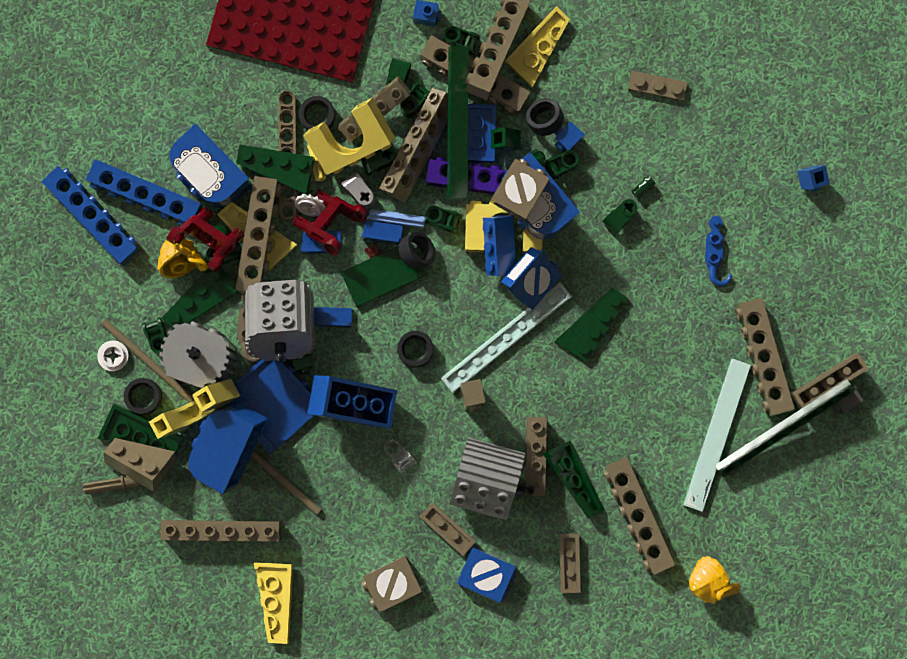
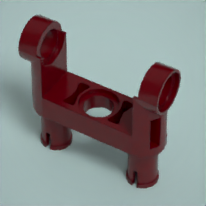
(334, 207)
(198, 227)

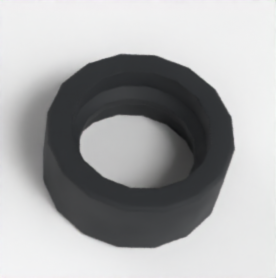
(316, 100)
(540, 106)
(409, 257)
(413, 363)
(128, 396)

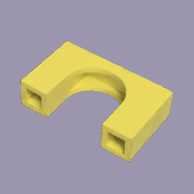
(334, 156)
(474, 227)
(206, 401)

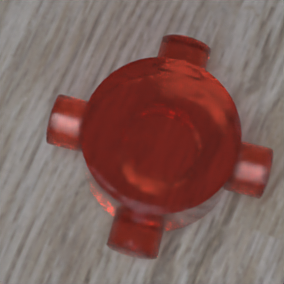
(372, 250)

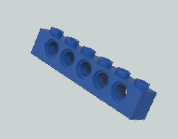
(100, 171)
(55, 183)

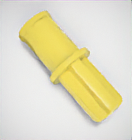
(318, 171)

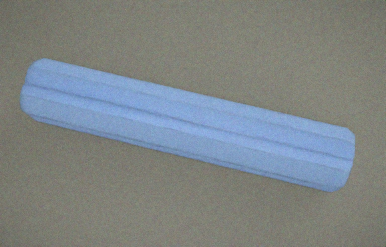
(396, 218)

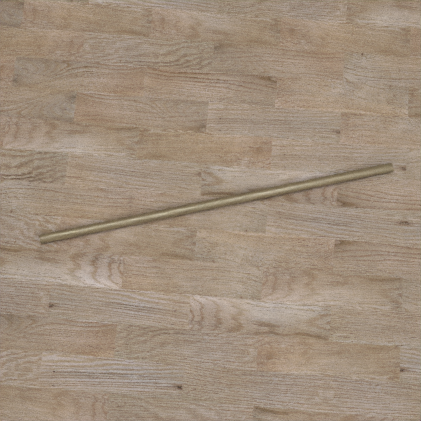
(189, 397)

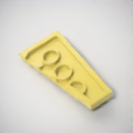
(537, 47)
(236, 217)
(276, 596)

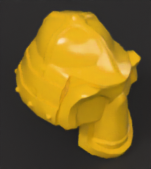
(179, 259)
(711, 581)

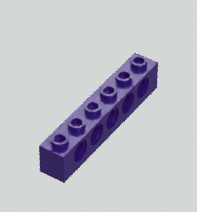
(435, 176)

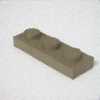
(657, 86)
(447, 529)
(569, 563)

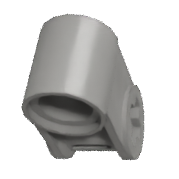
(358, 188)

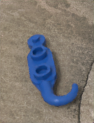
(714, 251)

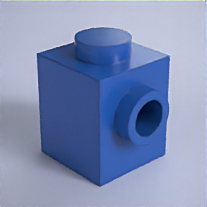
(426, 13)
(568, 137)
(813, 177)

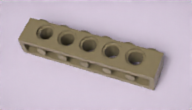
(483, 86)
(519, 95)
(417, 146)
(260, 187)
(768, 346)
(220, 530)
(663, 560)

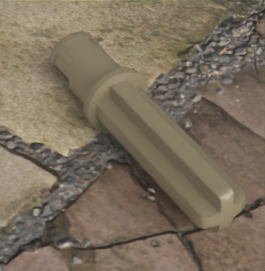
(109, 485)

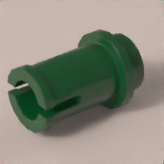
(645, 185)

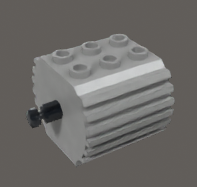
(279, 320)
(197, 355)
(489, 479)

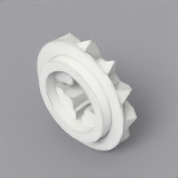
(304, 202)
(106, 349)

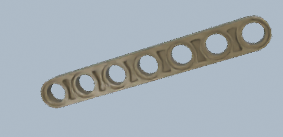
(287, 146)

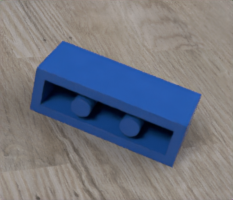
(499, 245)

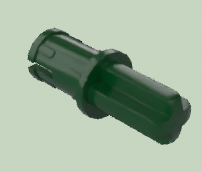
(539, 156)

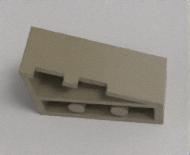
(140, 462)

